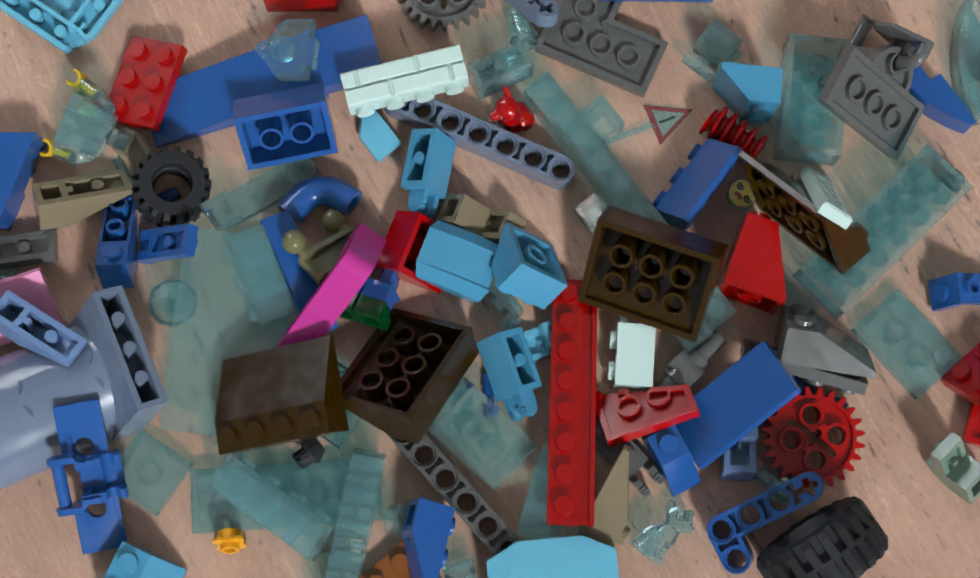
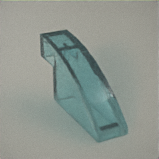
(965, 56)

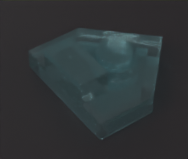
(291, 50)

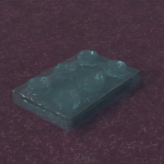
(906, 344)

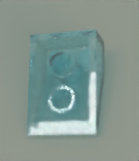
(481, 434)

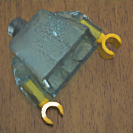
(86, 125)

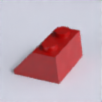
(403, 247)

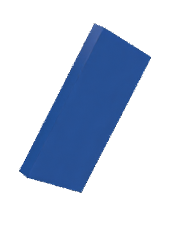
(737, 403)

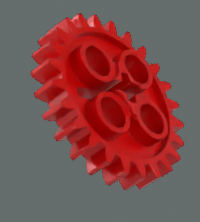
(829, 414)

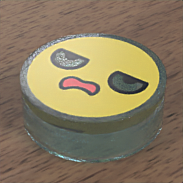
(740, 195)

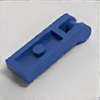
(167, 243)

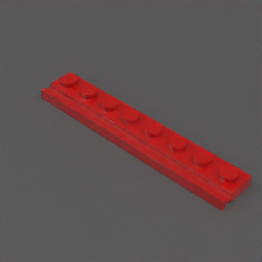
(572, 410)

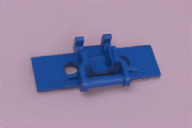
(99, 472)

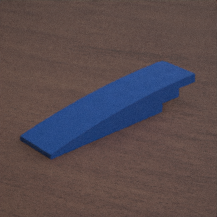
(205, 97)

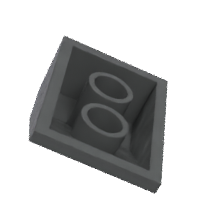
(815, 343)

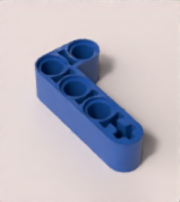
(768, 513)

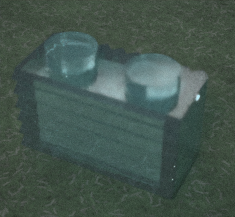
(500, 69)

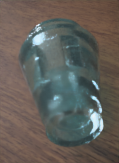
(521, 29)

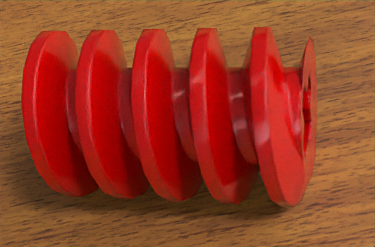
(733, 134)

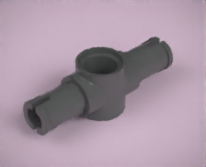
(690, 366)

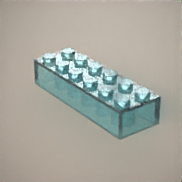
(894, 222)

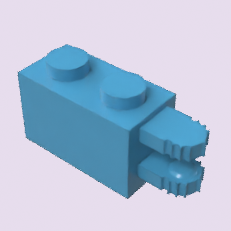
(427, 169)
(511, 371)

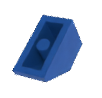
(672, 459)

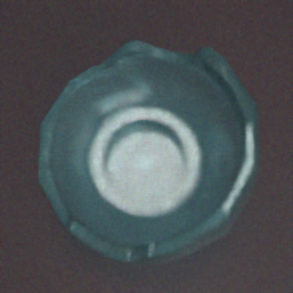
(163, 301)

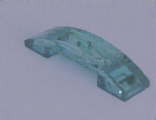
(257, 195)

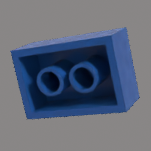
(285, 126)

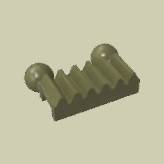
(323, 256)

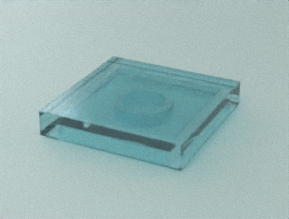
(152, 471)

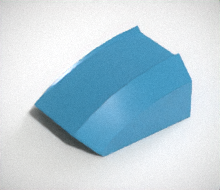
(456, 261)

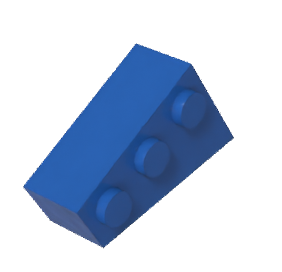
(17, 162)

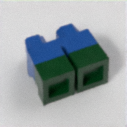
(374, 301)

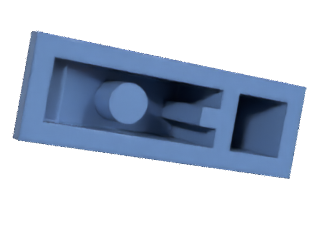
(38, 331)

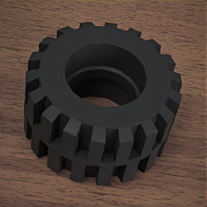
(174, 163)

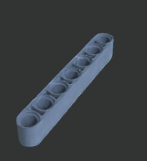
(488, 147)

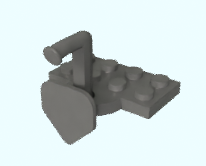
(873, 85)

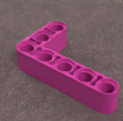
(338, 287)

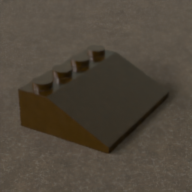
(790, 205)
(651, 272)
(408, 373)
(280, 396)

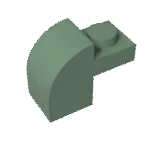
(955, 467)

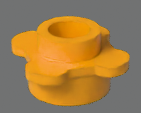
(229, 540)

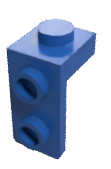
(954, 291)

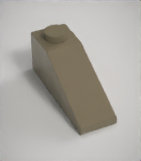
(75, 198)
(612, 504)

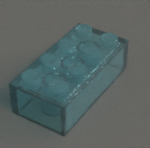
(804, 126)

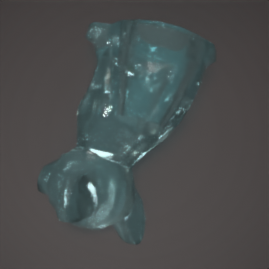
(660, 537)

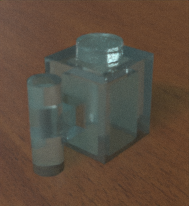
(713, 47)

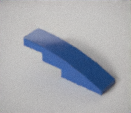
(297, 279)

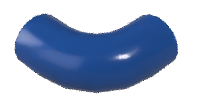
(320, 192)

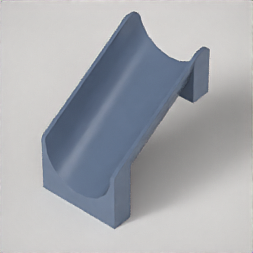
(109, 367)

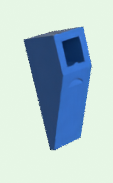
(118, 244)
(426, 536)

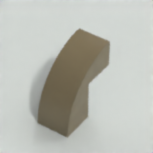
(476, 218)

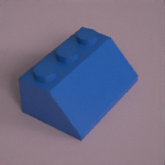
(696, 183)

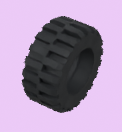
(830, 543)

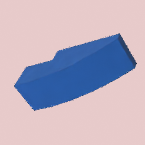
(941, 101)

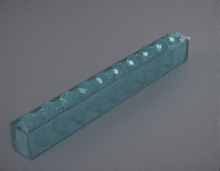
(600, 166)

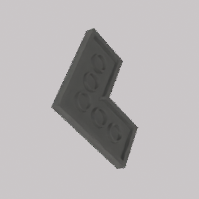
(601, 46)

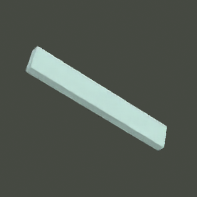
(825, 197)

